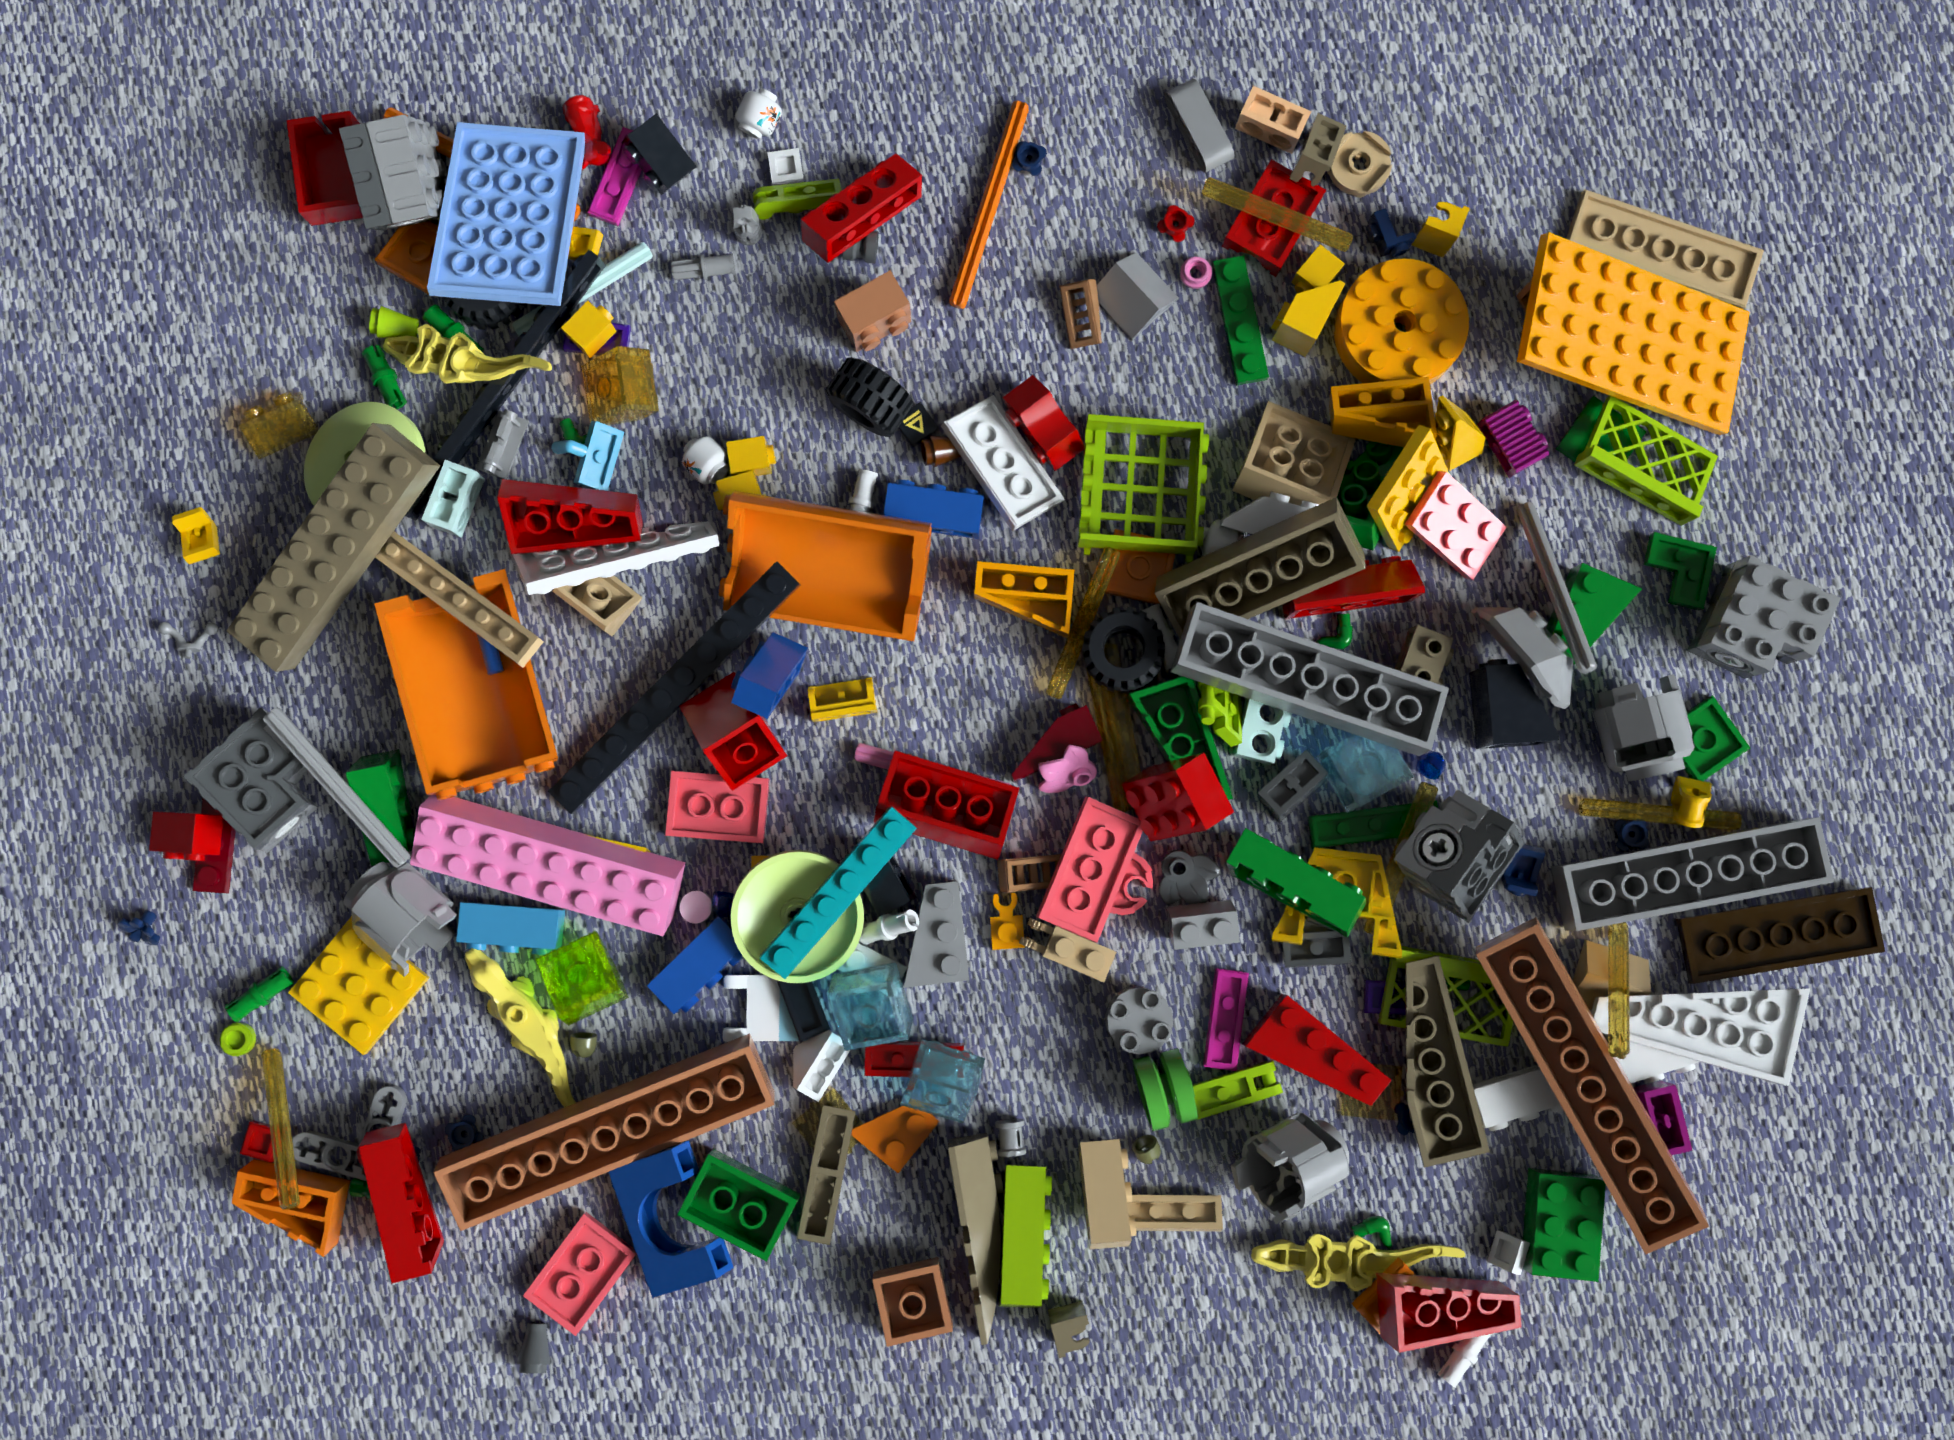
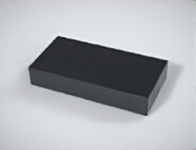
(804, 1009)

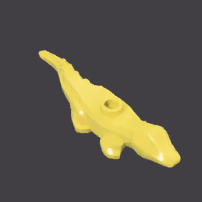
(455, 358)
(531, 1027)
(1341, 1261)

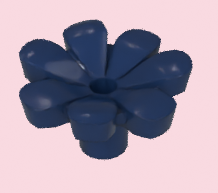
(141, 928)

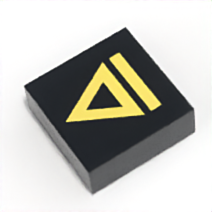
(917, 425)

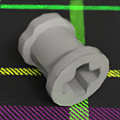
(1010, 1137)

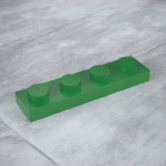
(1240, 320)

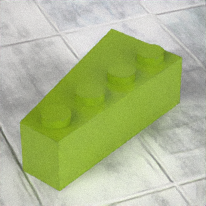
(1024, 1237)

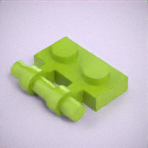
(1222, 711)

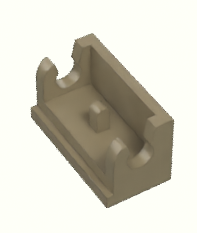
(1318, 148)
(1067, 1322)

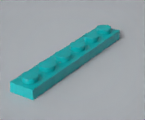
(837, 892)

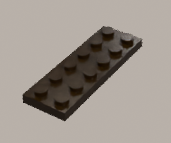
(1780, 935)

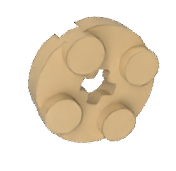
(1377, 164)

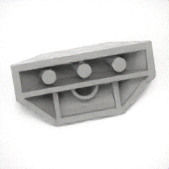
(1533, 647)

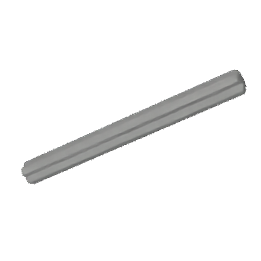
(1556, 588)
(336, 787)

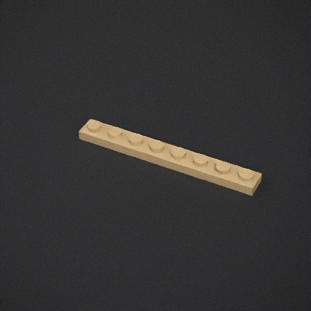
(459, 599)

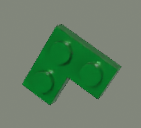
(1691, 566)

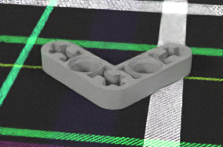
(317, 1139)

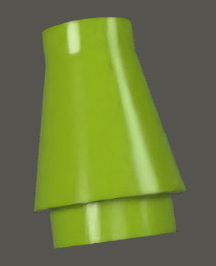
(390, 323)

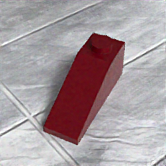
(1072, 728)

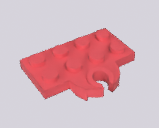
(1096, 872)

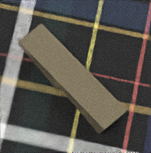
(826, 1175)

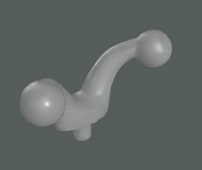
(183, 646)

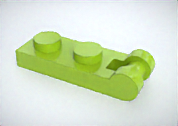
(793, 197)
(1235, 1089)

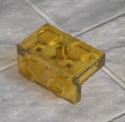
(277, 424)

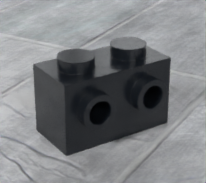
(657, 154)

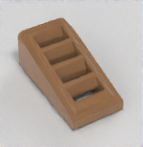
(1091, 300)
(1006, 877)

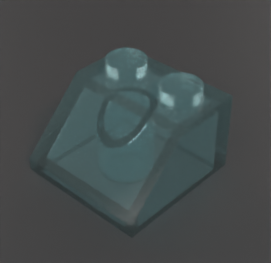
(943, 1081)

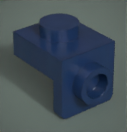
(1382, 233)
(1523, 871)

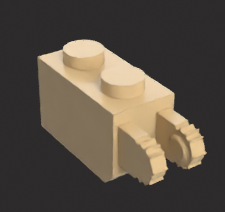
(1072, 951)

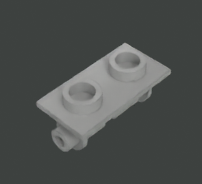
(502, 444)

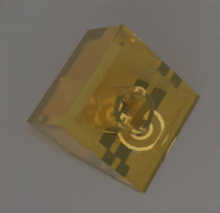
(620, 386)

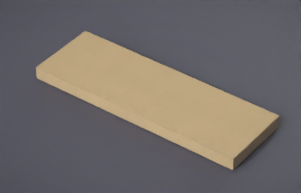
(1666, 247)

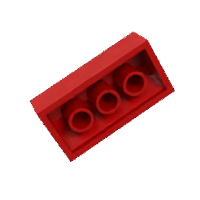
(1374, 586)
(949, 804)

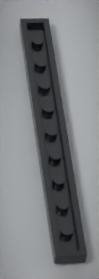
(493, 395)
(674, 687)

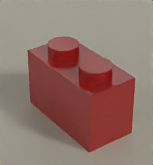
(186, 835)

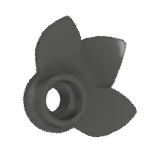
(1190, 881)

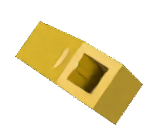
(1456, 434)

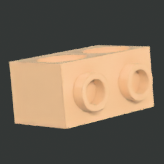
(1272, 119)

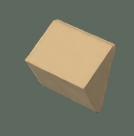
(602, 601)
(1592, 974)

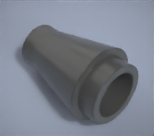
(534, 1350)

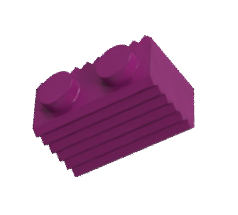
(1513, 438)

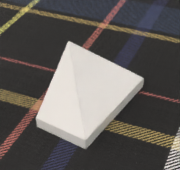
(817, 1063)

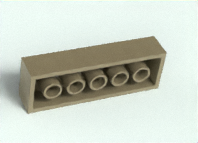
(1266, 567)

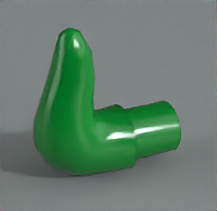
(570, 432)
(1344, 634)
(1372, 1225)

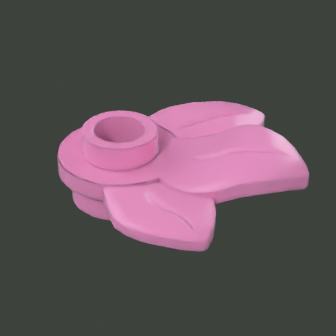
(1069, 771)

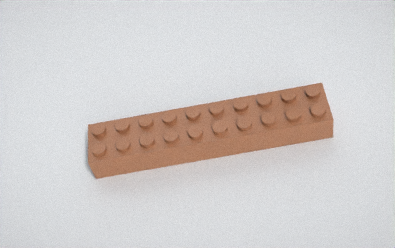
(1591, 1086)
(604, 1132)

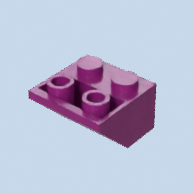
(1666, 1113)

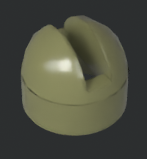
(583, 1044)
(1153, 1151)

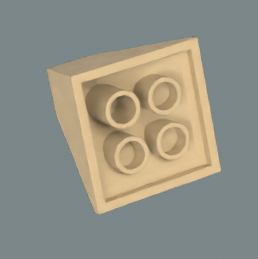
(1293, 458)

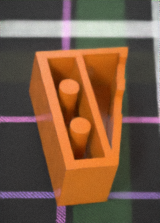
(315, 1219)

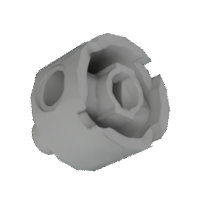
(1139, 1020)

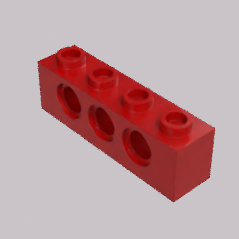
(861, 207)

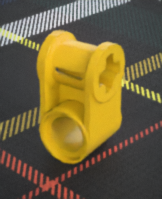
(1690, 801)

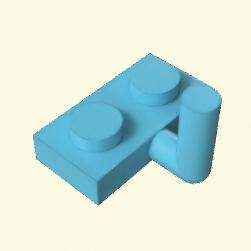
(596, 455)

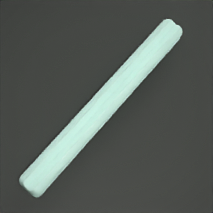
(613, 271)

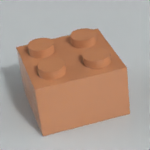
(873, 312)
(912, 1301)

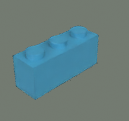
(510, 927)

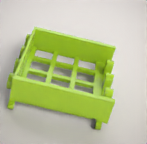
(1093, 485)

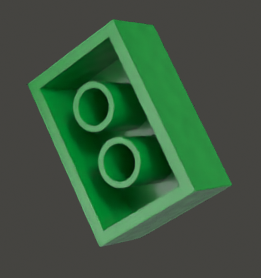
(739, 1204)
(1564, 1224)

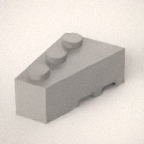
(939, 941)

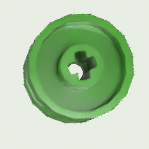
(1165, 1089)

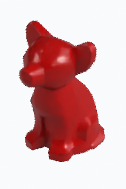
(582, 116)

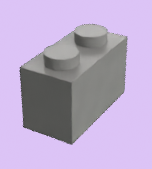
(1203, 924)

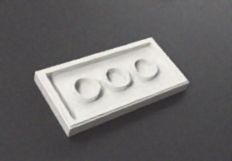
(1002, 462)

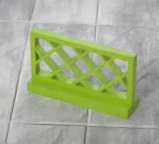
(1643, 485)
(1455, 967)

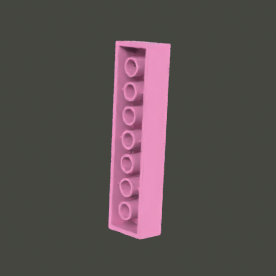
(547, 863)

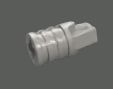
(746, 224)

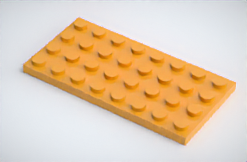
(1632, 335)

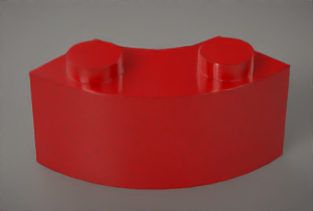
(1043, 423)

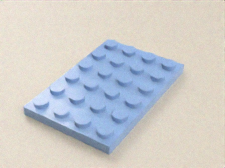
(507, 214)

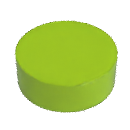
(237, 1039)

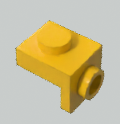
(197, 534)

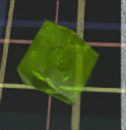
(581, 978)

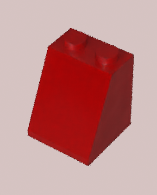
(731, 736)

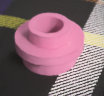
(1196, 263)

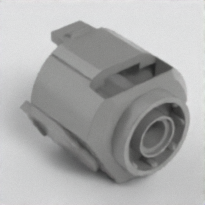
(1643, 733)
(399, 913)
(1292, 1165)

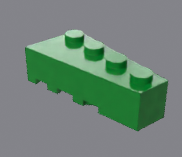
(1296, 883)

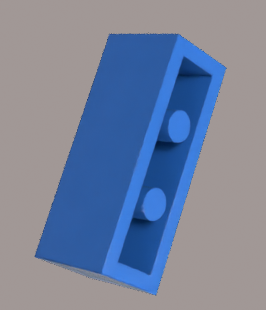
(948, 511)
(768, 674)
(697, 967)

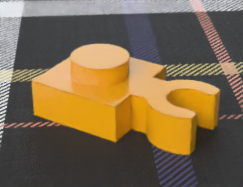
(1006, 928)

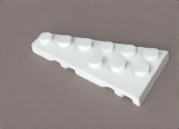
(1730, 1030)

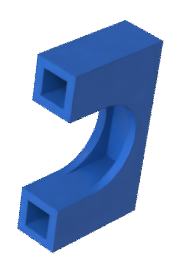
(665, 1262)

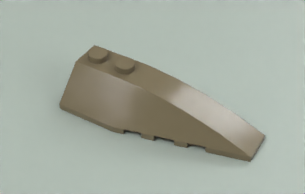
(1437, 1072)
(979, 1215)

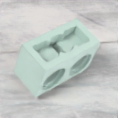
(453, 498)
(1254, 726)

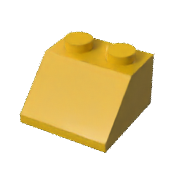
(1302, 320)

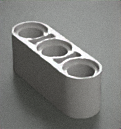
(1199, 125)

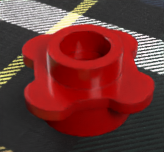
(1177, 214)

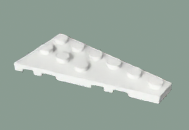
(573, 566)

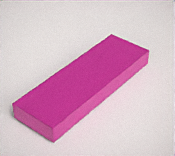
(615, 185)
(1225, 1019)

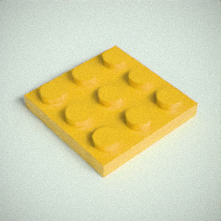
(1405, 487)
(356, 989)

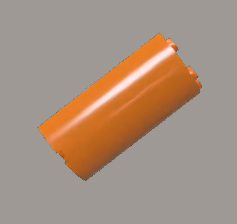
(851, 564)
(461, 720)

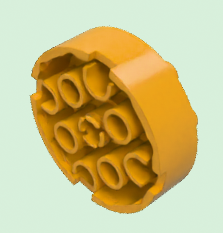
(1409, 295)

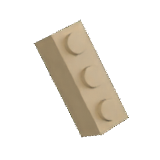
(1106, 1194)

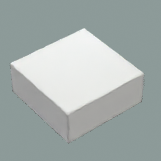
(785, 166)
(1508, 1252)

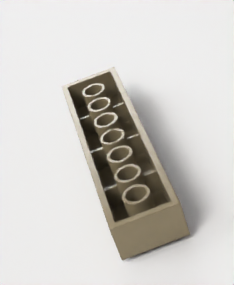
(333, 547)

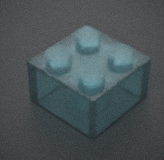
(1363, 770)
(870, 1006)

